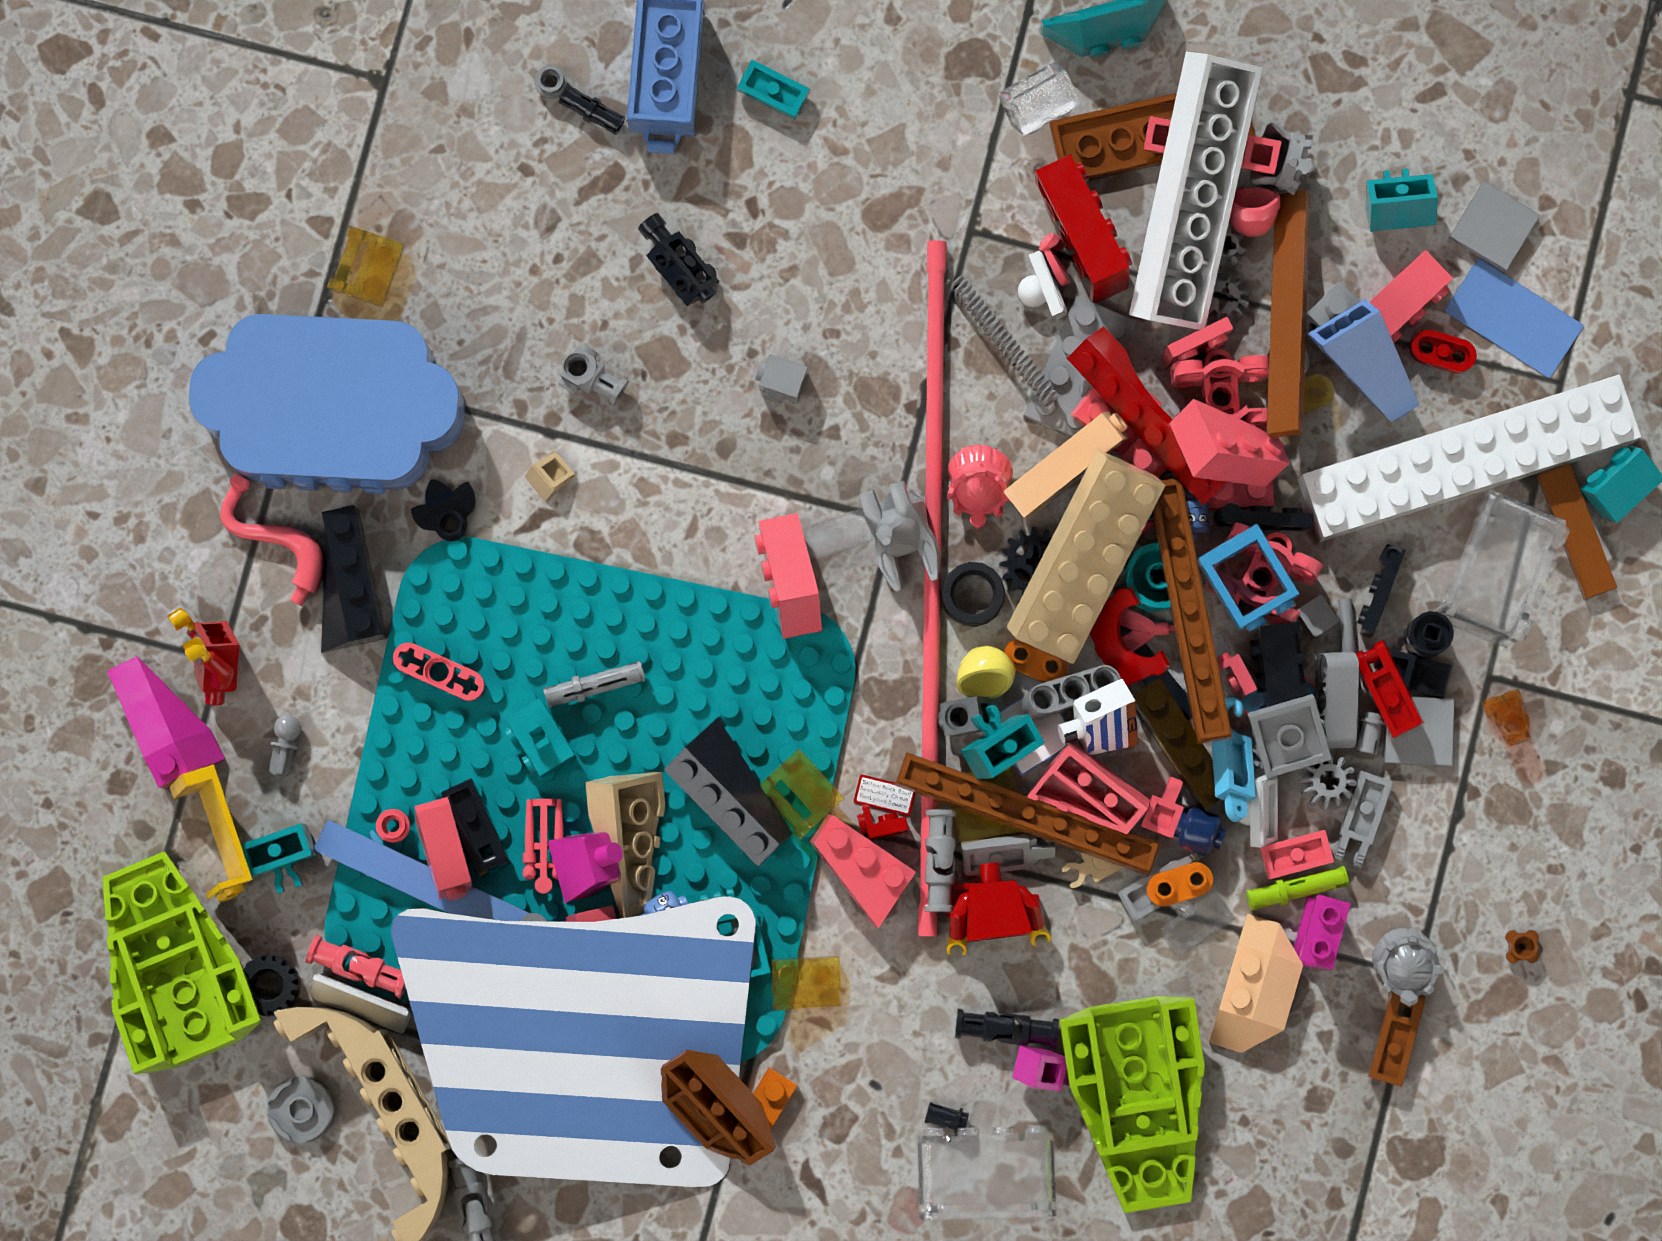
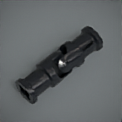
(1002, 1027)

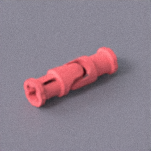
(371, 970)

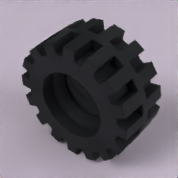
(289, 979)

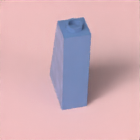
(1367, 356)

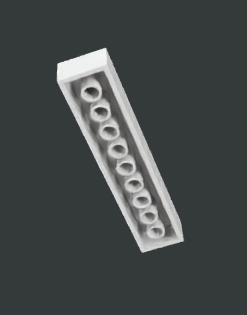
(1469, 458)

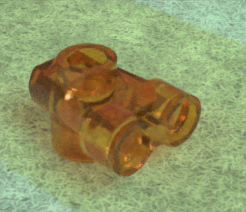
(1508, 710)

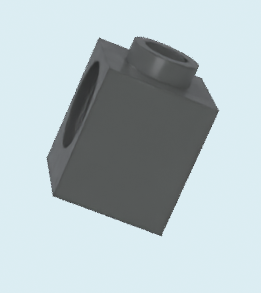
(950, 715)

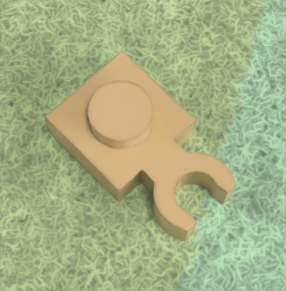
(1090, 866)

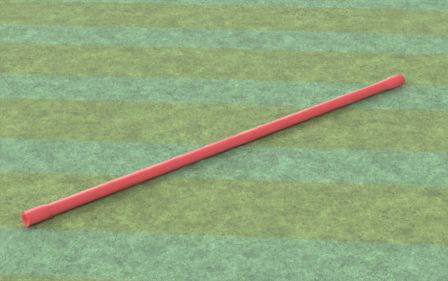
(932, 589)

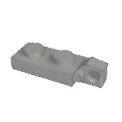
(1011, 852)

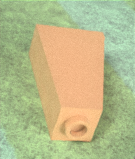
(1066, 464)

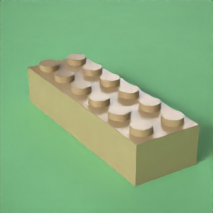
(1085, 556)

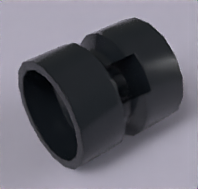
(1428, 634)

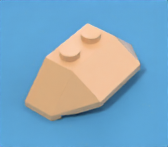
(1257, 987)

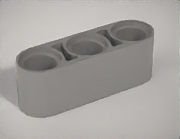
(1055, 694)
(1338, 697)

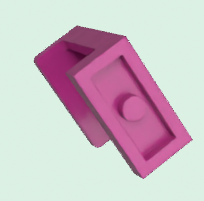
(1320, 931)

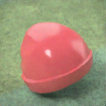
(1254, 210)

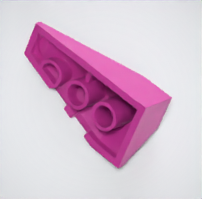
(163, 725)

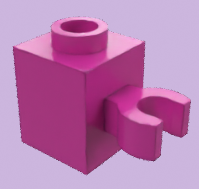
(1040, 1068)

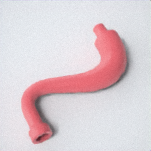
(305, 548)

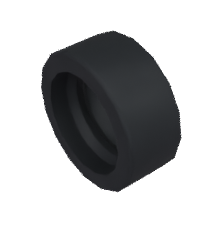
(983, 571)

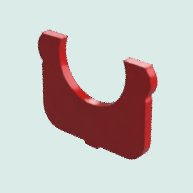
(1112, 648)

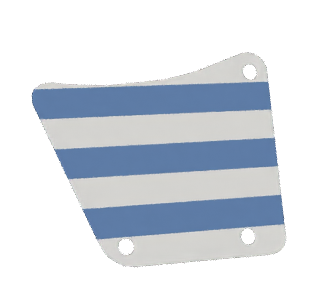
(564, 1033)

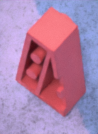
(1227, 447)
(790, 575)
(1090, 789)
(862, 867)

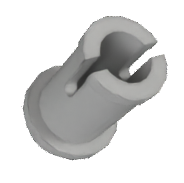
(1370, 733)

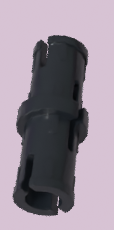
(592, 109)

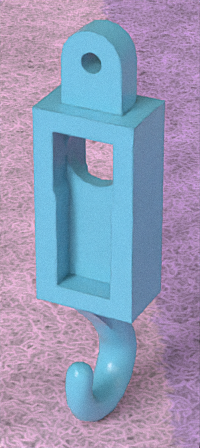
(1234, 762)

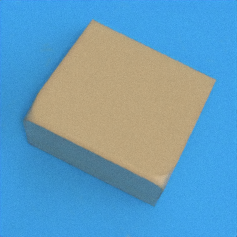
(549, 475)

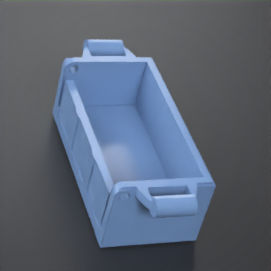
(665, 70)

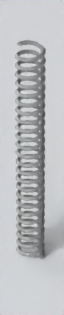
(1008, 338)

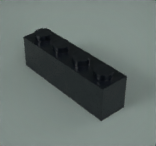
(349, 592)
(729, 792)

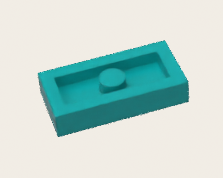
(773, 89)

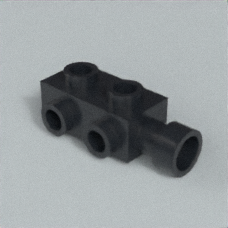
(679, 268)

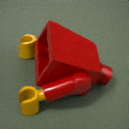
(213, 652)
(995, 911)

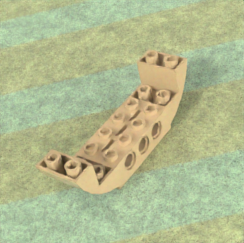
(364, 1049)

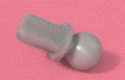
(286, 729)

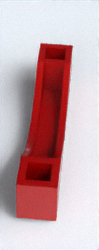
(1111, 374)

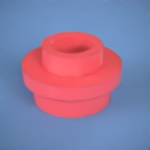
(385, 818)

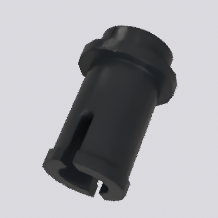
(946, 1117)

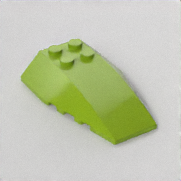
(171, 970)
(1140, 1093)

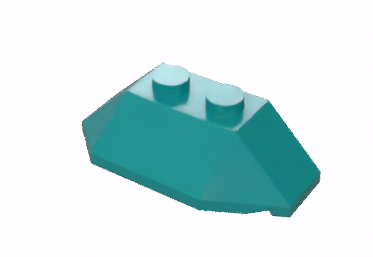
(1103, 26)

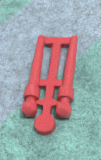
(543, 883)

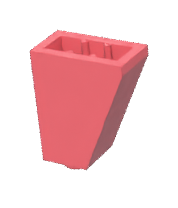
(443, 849)

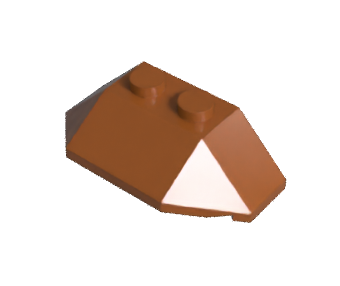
(716, 1106)

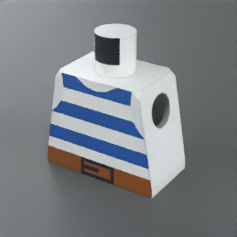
(1103, 720)

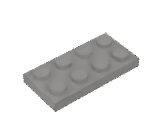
(1071, 386)

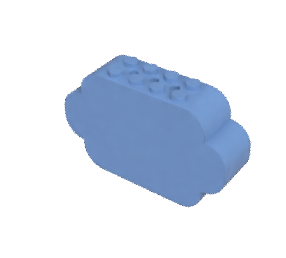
(327, 402)

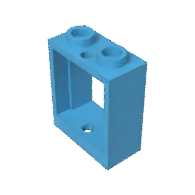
(1228, 550)

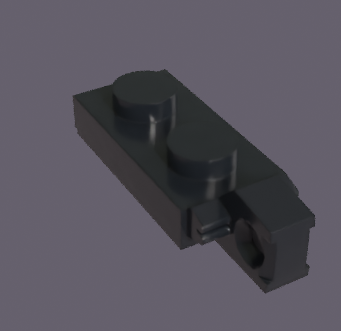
(1381, 586)

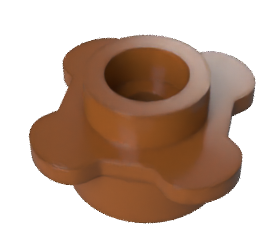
(1529, 939)

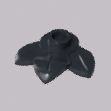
(444, 505)

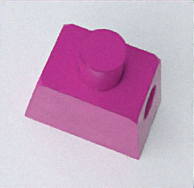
(585, 864)

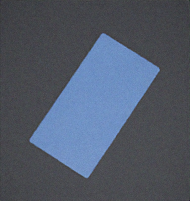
(1514, 318)

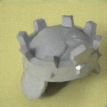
(1292, 159)
(1407, 964)

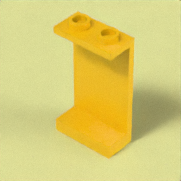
(208, 785)

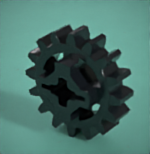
(1019, 564)

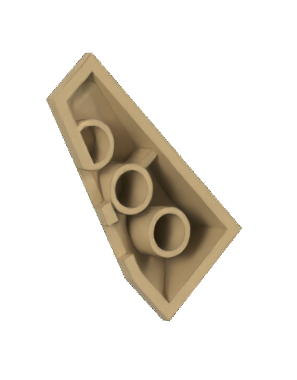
(629, 813)

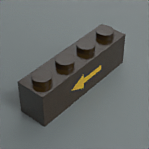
(1177, 741)

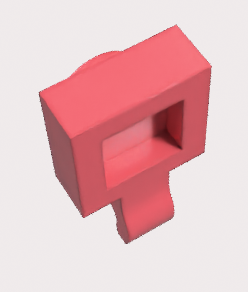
(1163, 812)

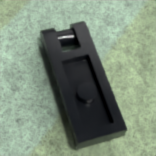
(1288, 520)
(476, 827)

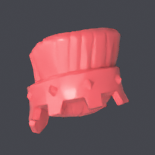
(978, 482)

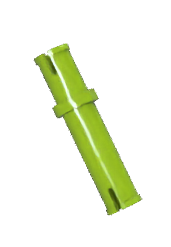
(1283, 892)

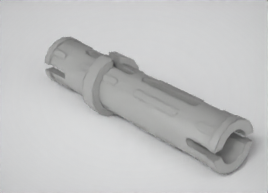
(594, 684)

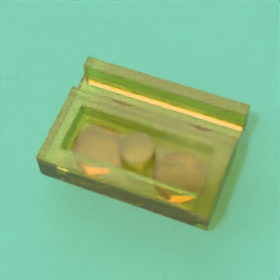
(806, 982)

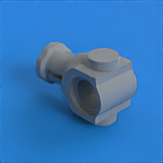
(593, 377)

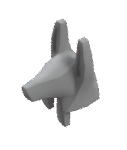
(900, 529)

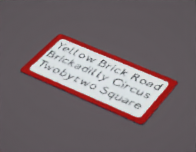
(883, 795)

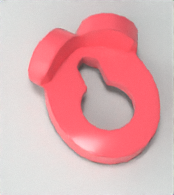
(1050, 246)

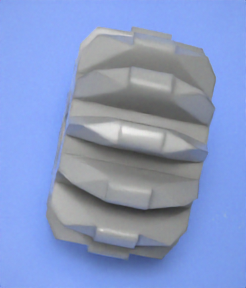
(1319, 789)

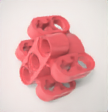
(1204, 375)
(1298, 566)

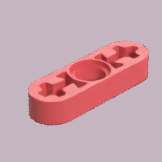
(420, 654)

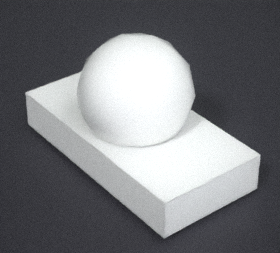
(1042, 287)
(1263, 812)

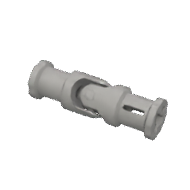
(940, 855)
(473, 1210)

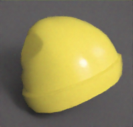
(985, 673)

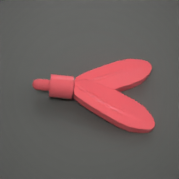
(1143, 629)

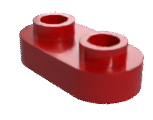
(1442, 350)

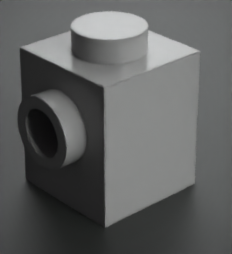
(781, 379)

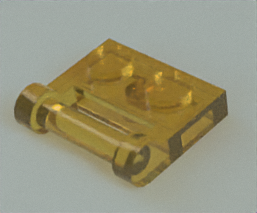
(375, 270)
(809, 786)

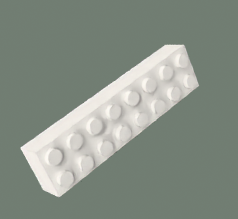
(1195, 190)

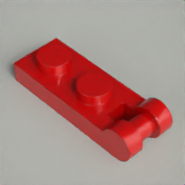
(1389, 690)

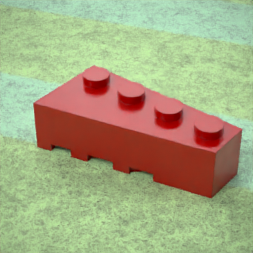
(1084, 227)

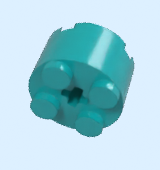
(1137, 576)

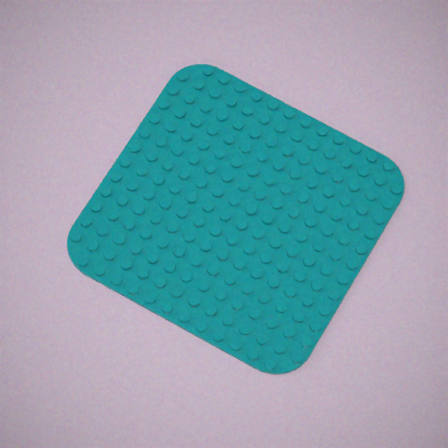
(537, 623)

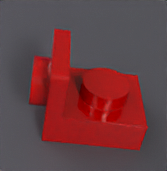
(887, 826)

